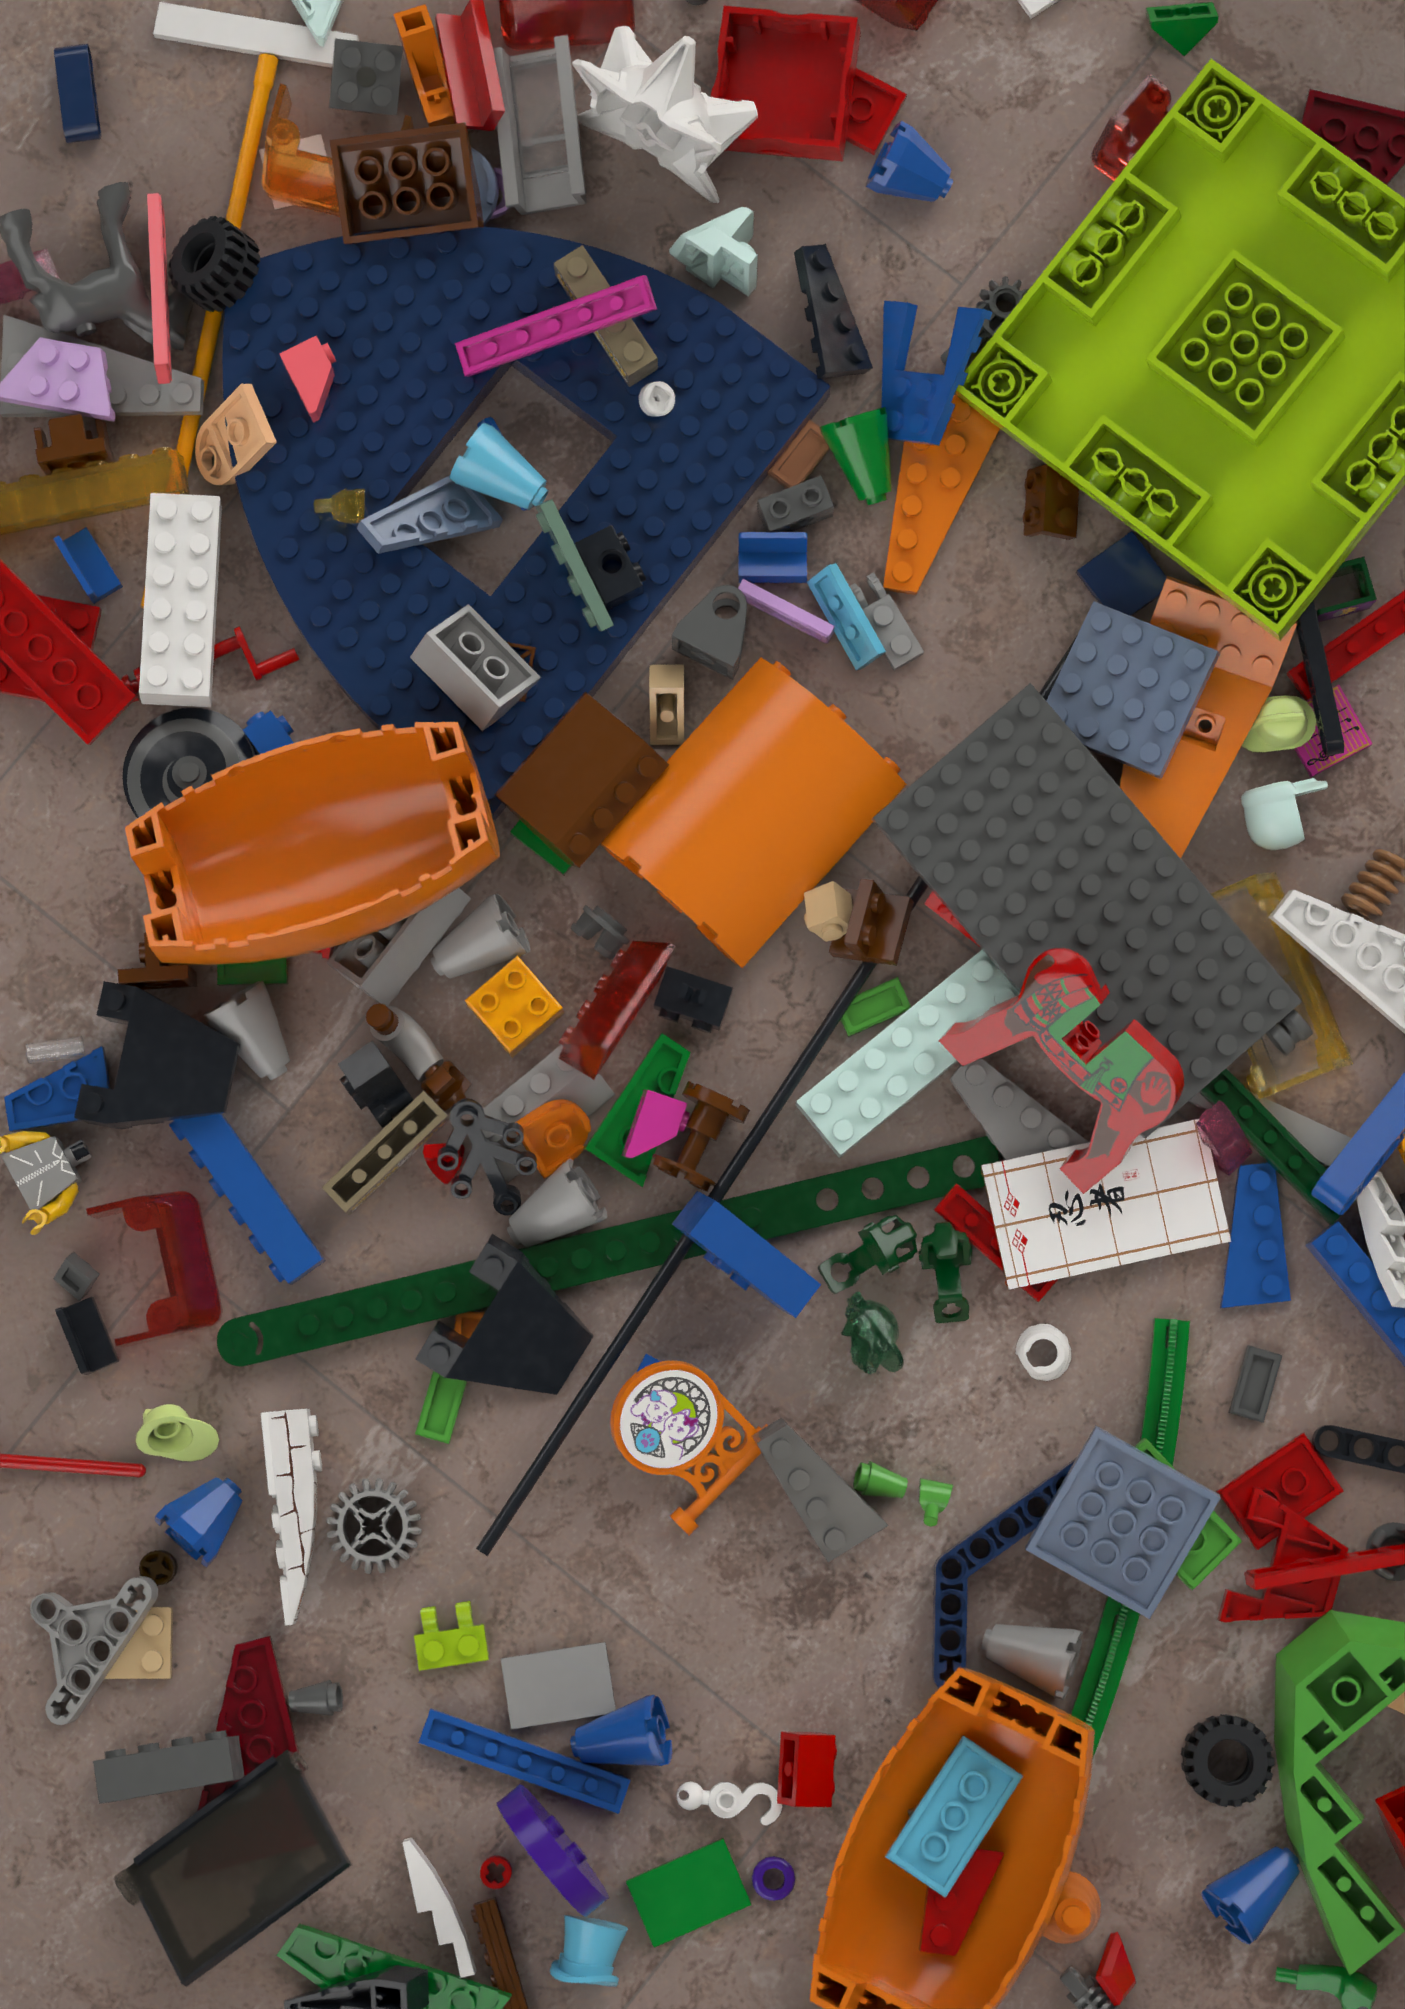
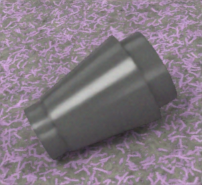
(319, 1698)

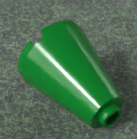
(862, 453)

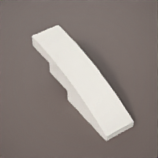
(1383, 1231)
(432, 1895)

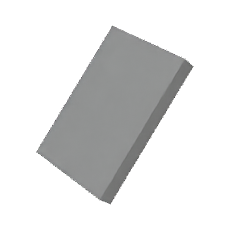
(558, 1685)

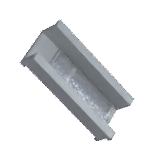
(540, 130)

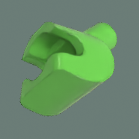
(933, 1499)

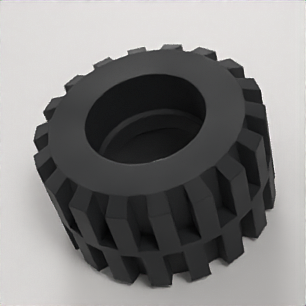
(214, 263)
(1258, 1760)

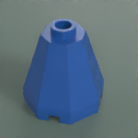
(909, 168)
(202, 1518)

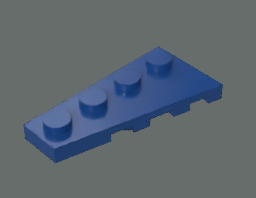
(1256, 1253)

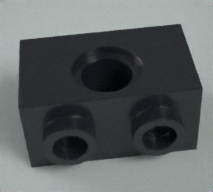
(615, 587)

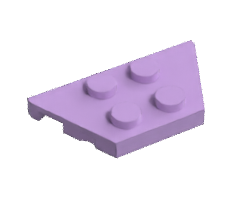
(61, 379)

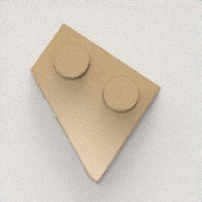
(149, 1649)

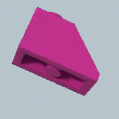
(654, 1123)

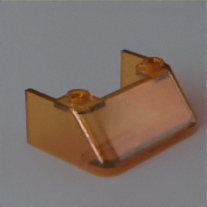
(295, 174)

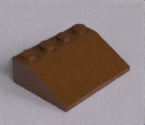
(406, 182)
(581, 780)

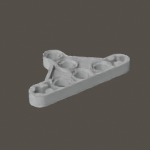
(78, 1654)

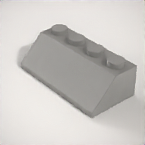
(389, 957)
(543, 1083)

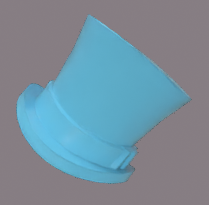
(588, 1951)

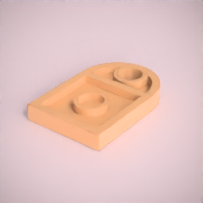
(245, 430)

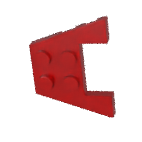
(1295, 1542)

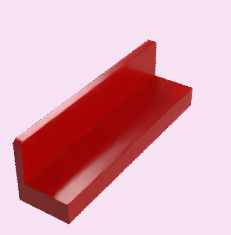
(470, 67)

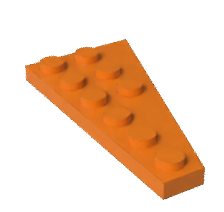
(931, 493)

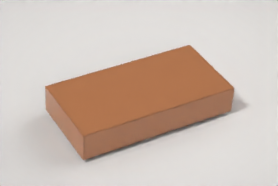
(800, 457)

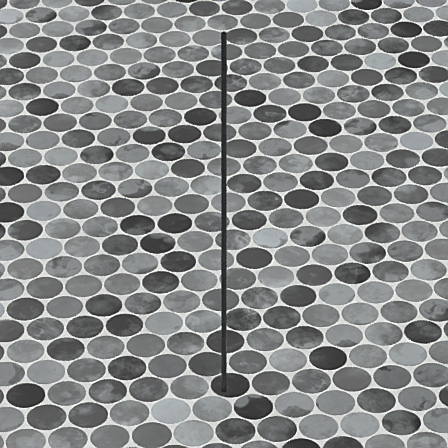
(684, 1243)

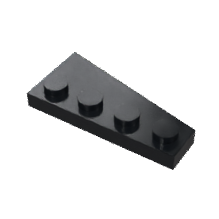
(834, 326)

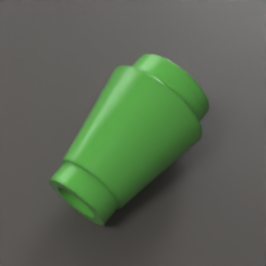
(878, 1481)

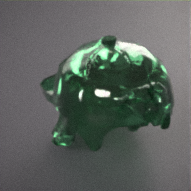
(872, 1335)

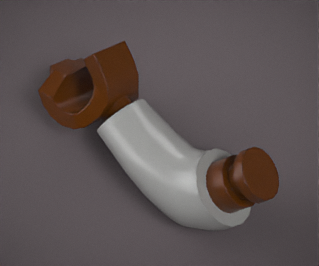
(413, 1046)

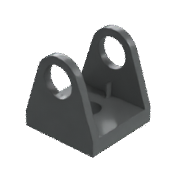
(712, 639)

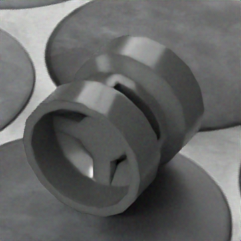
(1289, 1032)

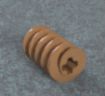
(1374, 884)

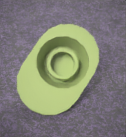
(1281, 725)
(174, 1435)

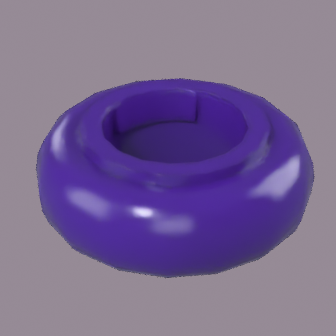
(769, 1863)

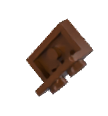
(1050, 504)

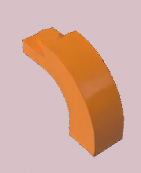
(425, 64)

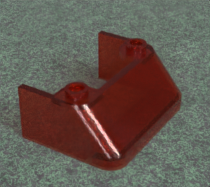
(586, 22)
(186, 1261)

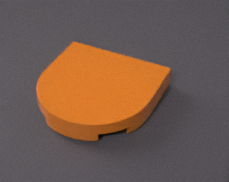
(555, 1134)

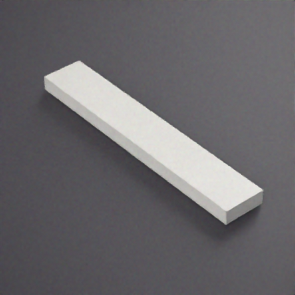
(244, 34)

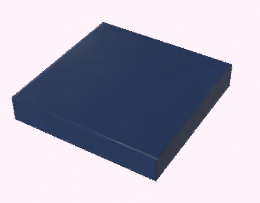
(1123, 576)

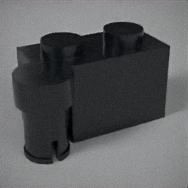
(374, 1083)

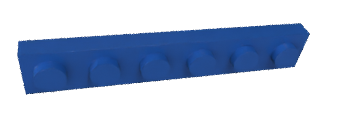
(524, 1760)

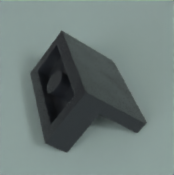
(87, 1336)

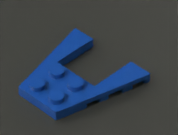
(919, 402)

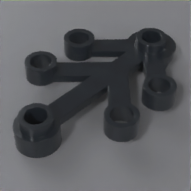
(485, 1152)

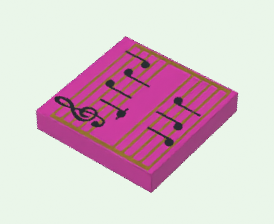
(1353, 734)

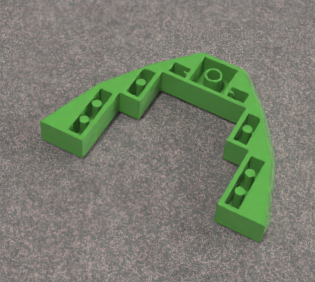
(1324, 1692)

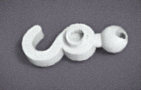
(728, 1800)

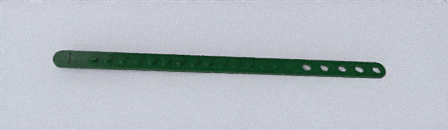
(589, 1256)

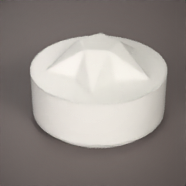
(656, 399)

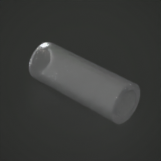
(55, 1050)

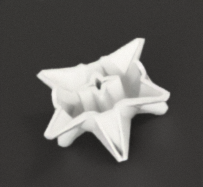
(662, 108)

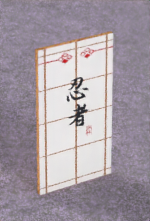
(1146, 1208)

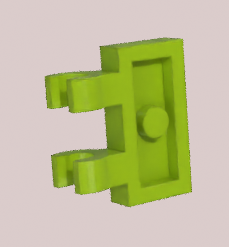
(453, 1645)

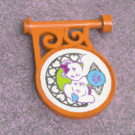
(671, 1421)

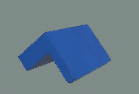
(772, 557)
(89, 565)

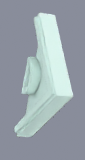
(318, 16)

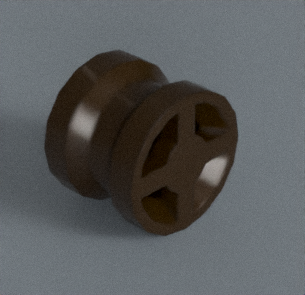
(152, 1565)

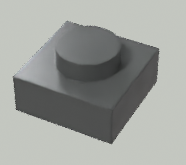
(76, 1276)

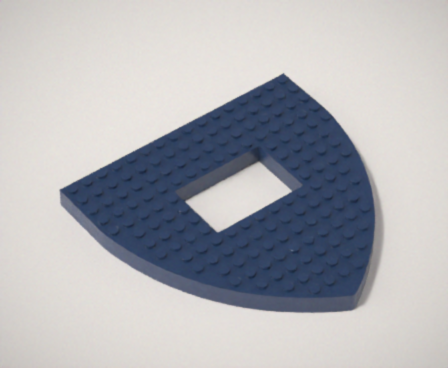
(402, 399)

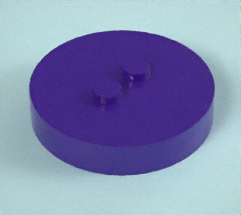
(552, 1850)

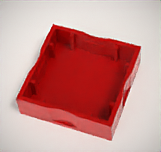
(796, 75)

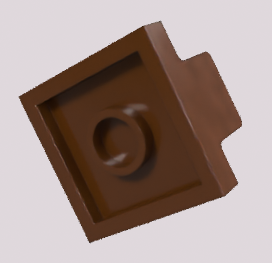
(71, 444)

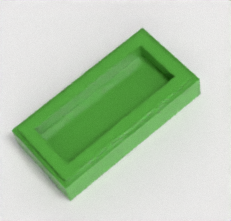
(875, 1007)
(441, 1408)

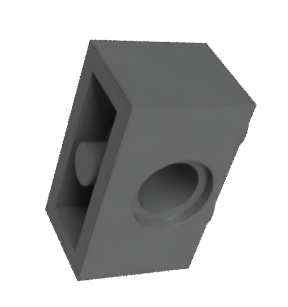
(796, 506)

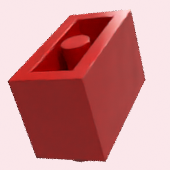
(806, 1769)

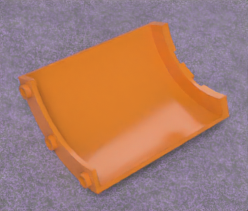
(754, 810)

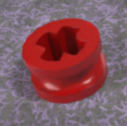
(507, 1873)

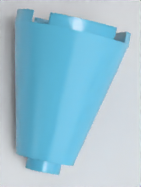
(498, 470)

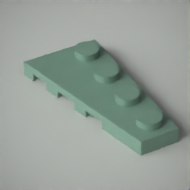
(567, 554)

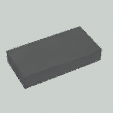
(1255, 1384)

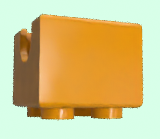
(514, 1006)

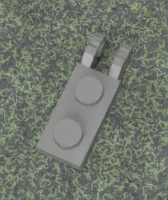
(889, 625)

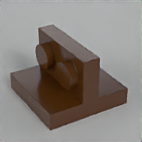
(875, 926)
(156, 974)

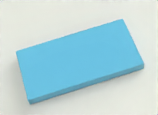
(953, 1816)

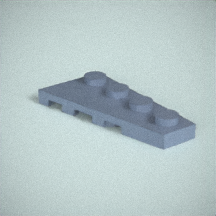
(429, 516)

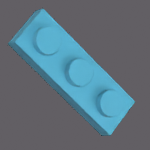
(846, 615)

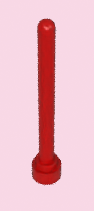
(72, 1465)

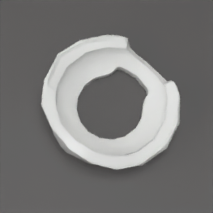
(1049, 1332)

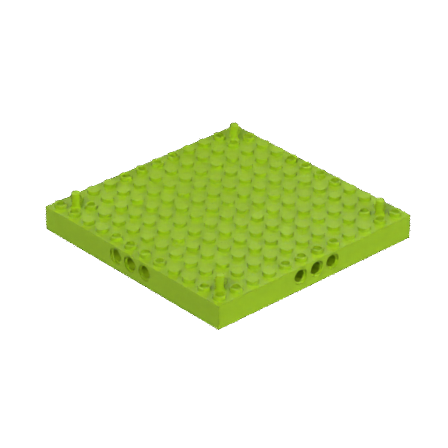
(1221, 351)

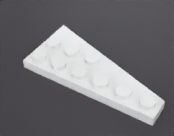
(1355, 950)

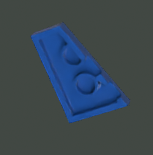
(55, 1097)

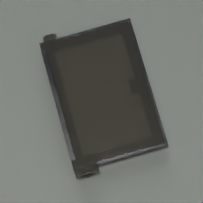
(235, 1866)

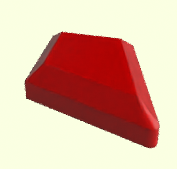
(1115, 1971)

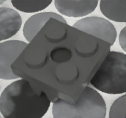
(365, 77)

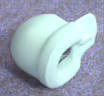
(1273, 812)

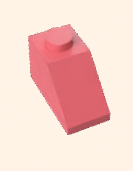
(311, 373)

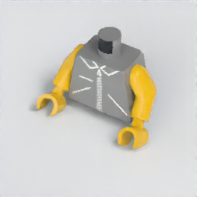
(44, 1173)

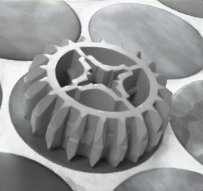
(352, 1548)

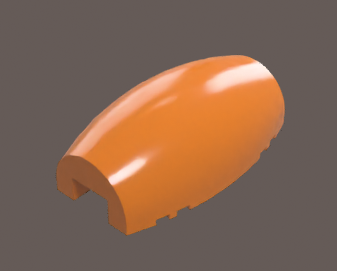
(313, 844)
(876, 1908)

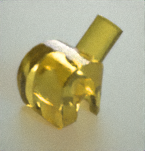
(344, 505)

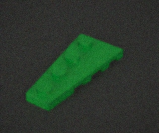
(657, 1072)

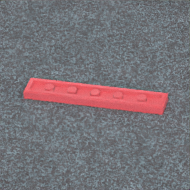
(159, 288)

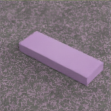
(786, 612)

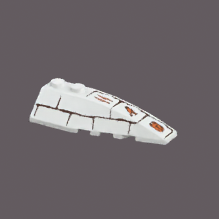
(293, 1482)

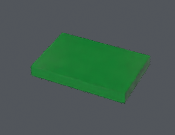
(688, 1892)

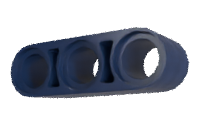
(77, 93)

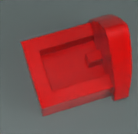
(430, 1154)

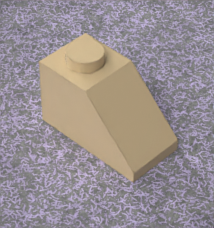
(666, 704)

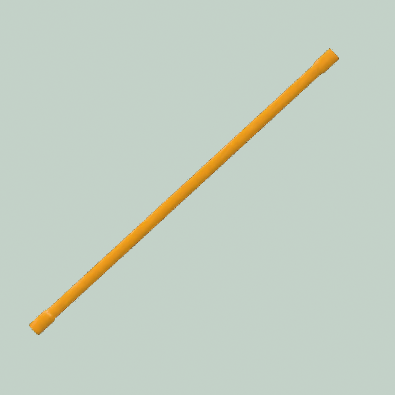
(263, 84)

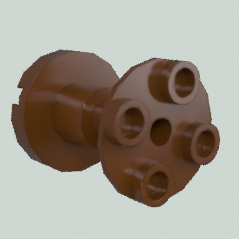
(705, 1125)

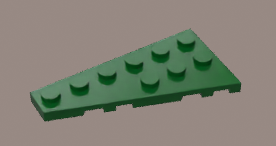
(334, 1959)

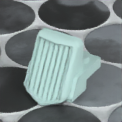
(721, 251)

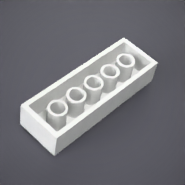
(180, 600)

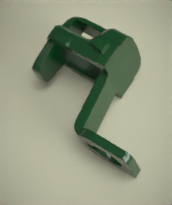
(877, 1249)
(945, 1252)

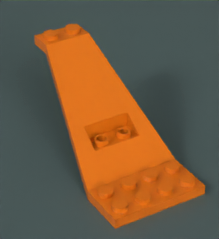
(1230, 701)

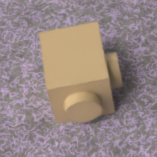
(828, 911)

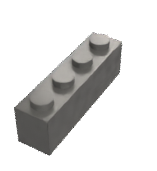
(168, 1769)

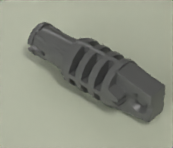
(1085, 1992)

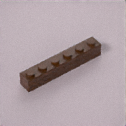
(499, 1952)

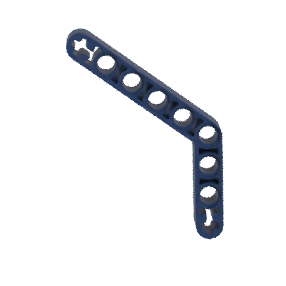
(969, 1564)

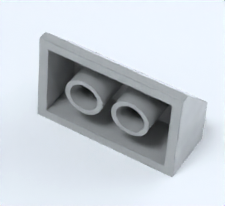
(474, 666)

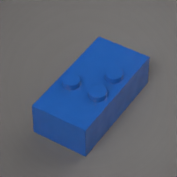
(740, 1250)

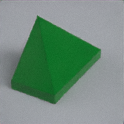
(1183, 24)

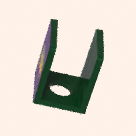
(1368, 597)

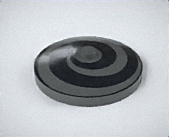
(180, 752)

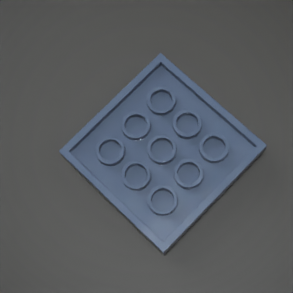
(1130, 688)
(1122, 1522)

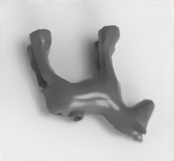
(102, 294)

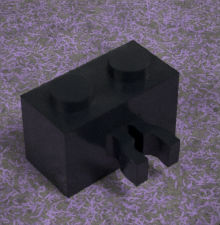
(692, 999)

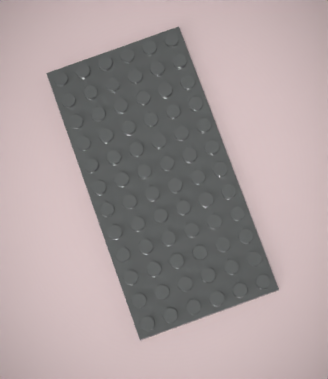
(1052, 854)

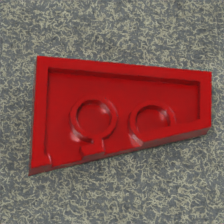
(949, 1918)

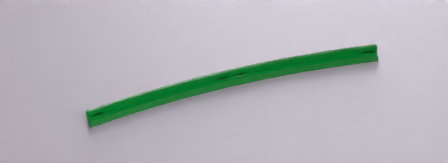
(1161, 1429)

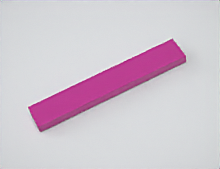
(556, 326)

